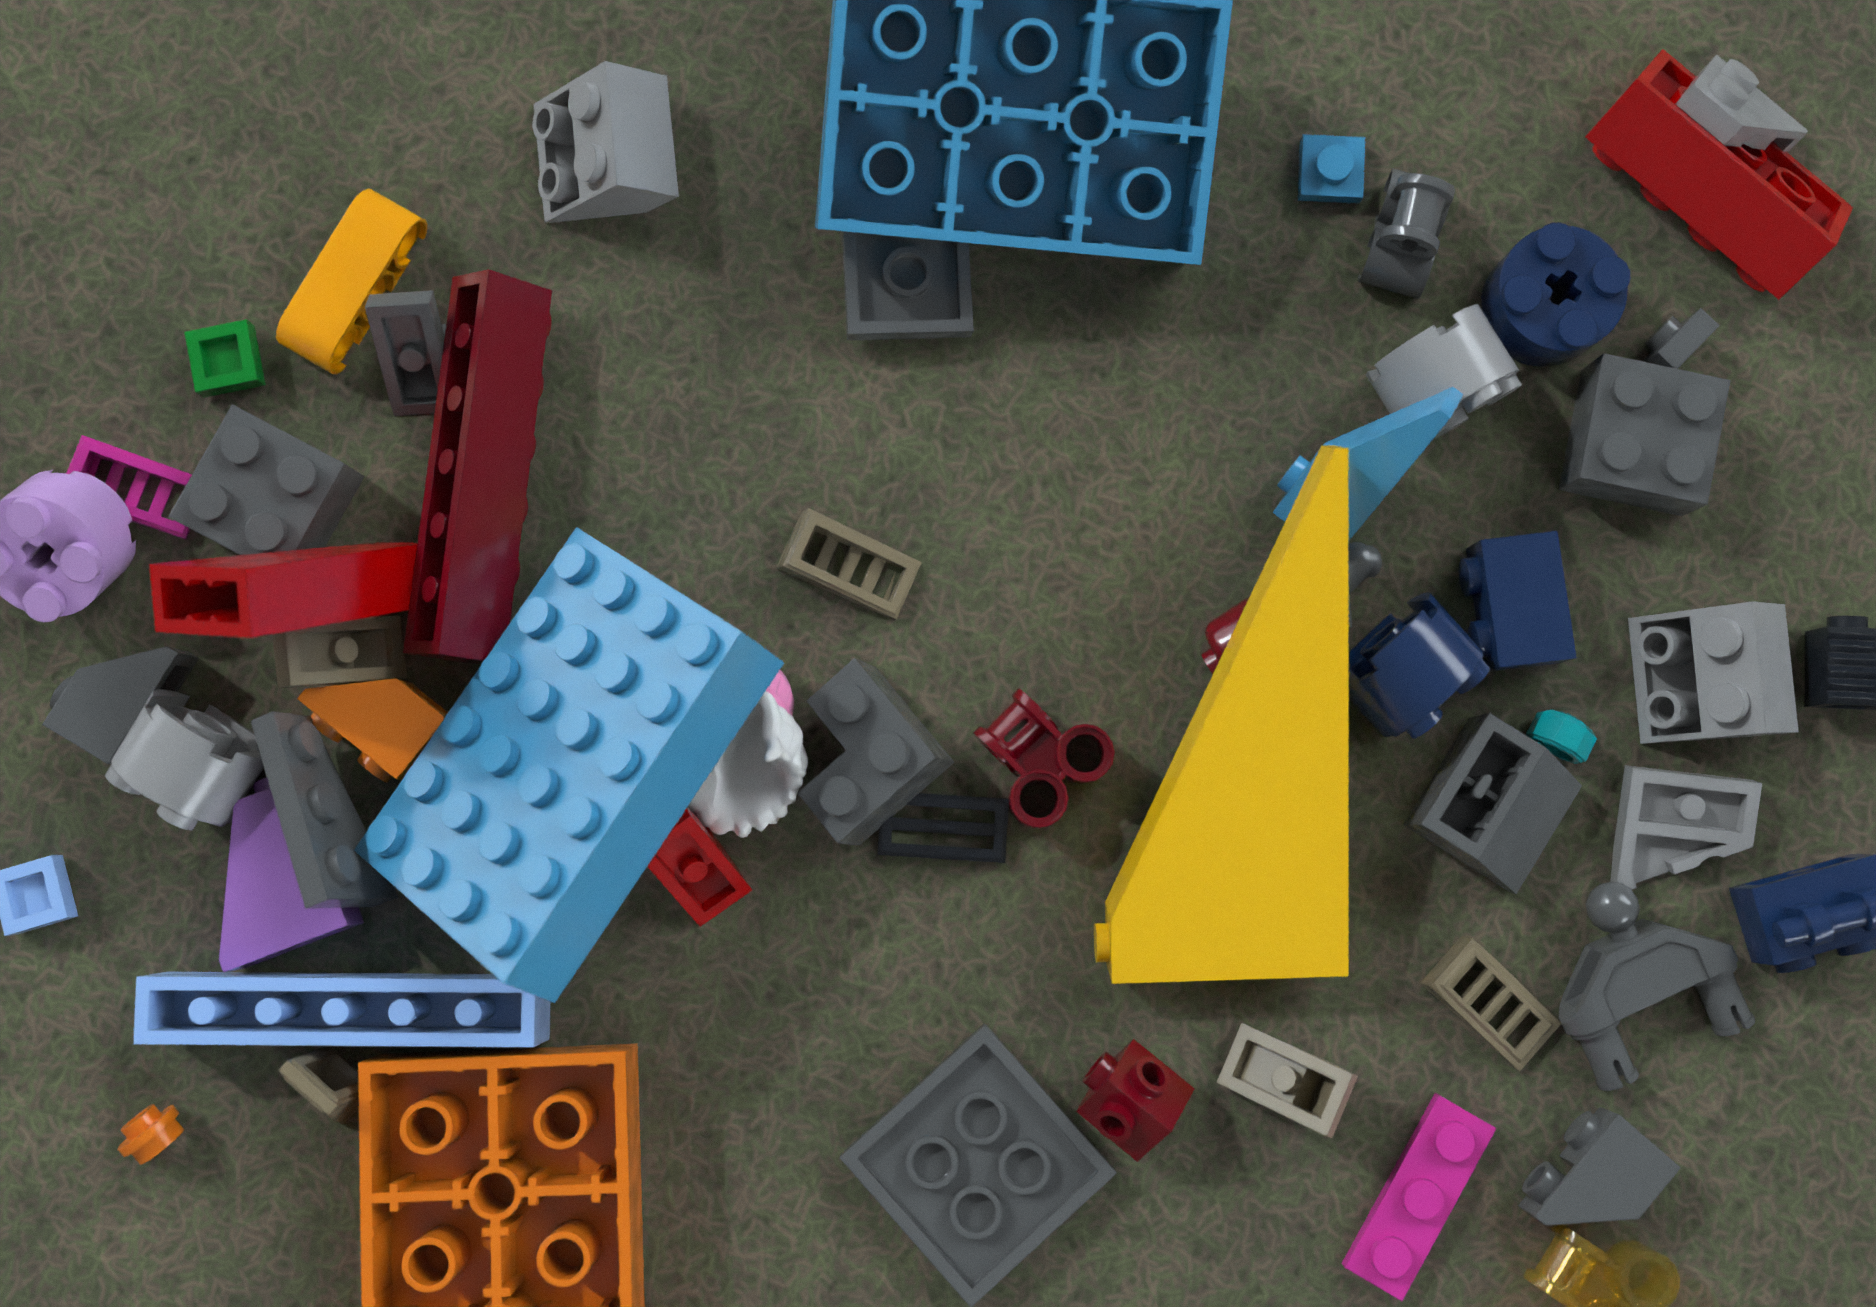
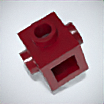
(1133, 1099)

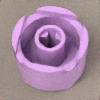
(61, 543)

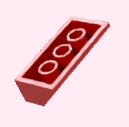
(1740, 200)

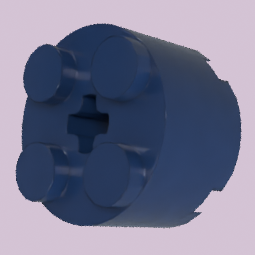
(1588, 286)
(1411, 668)

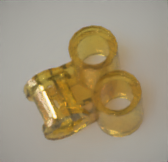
(1586, 1276)

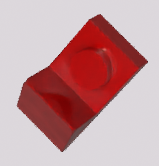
(698, 870)

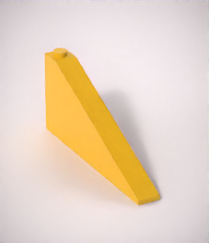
(1251, 823)

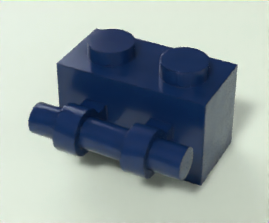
(1809, 912)

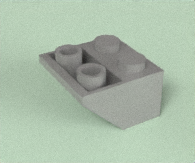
(605, 145)
(1713, 673)

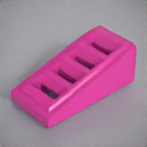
(88, 459)

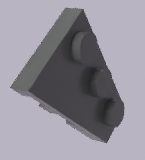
(316, 816)

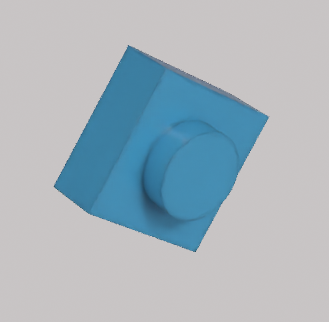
(1331, 168)

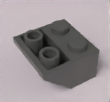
(1494, 801)

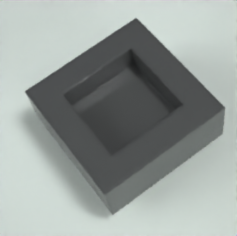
(1678, 340)

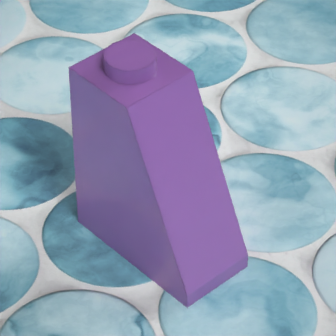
(262, 895)

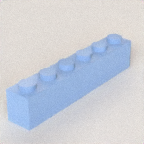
(337, 1010)

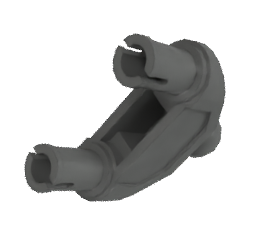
(1637, 969)

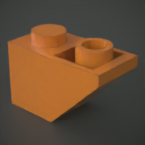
(380, 717)

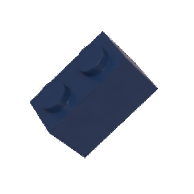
(1518, 601)

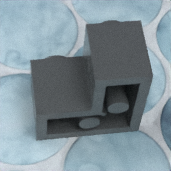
(885, 756)

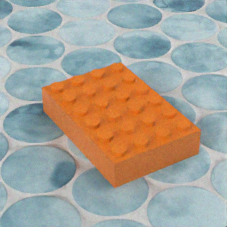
(501, 1178)

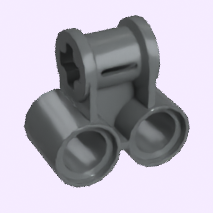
(1407, 233)

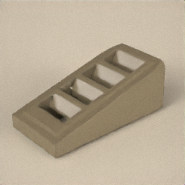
(835, 532)
(1455, 965)
(325, 1082)

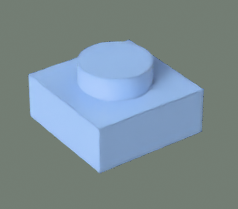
(35, 895)

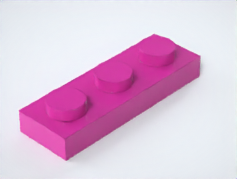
(1418, 1196)

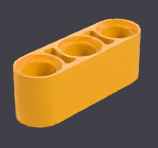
(358, 260)

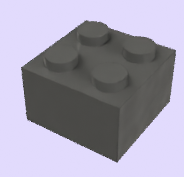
(1644, 435)
(264, 489)

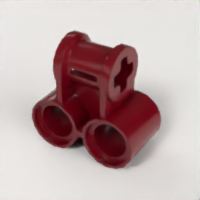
(1040, 754)

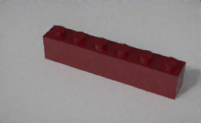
(478, 467)

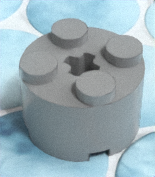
(1436, 359)
(187, 761)

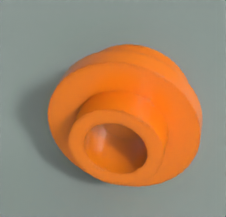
(150, 1133)

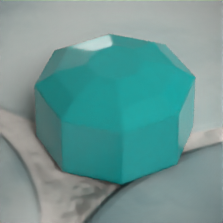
(1562, 735)

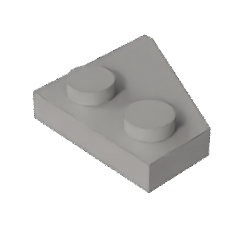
(1735, 111)
(1679, 821)

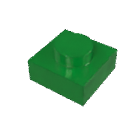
(224, 358)

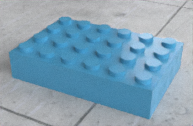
(1025, 123)
(566, 764)

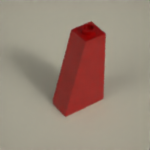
(282, 589)

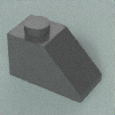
(105, 698)

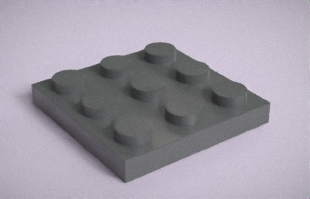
(977, 1165)

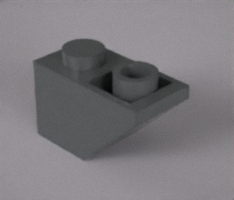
(1611, 1175)

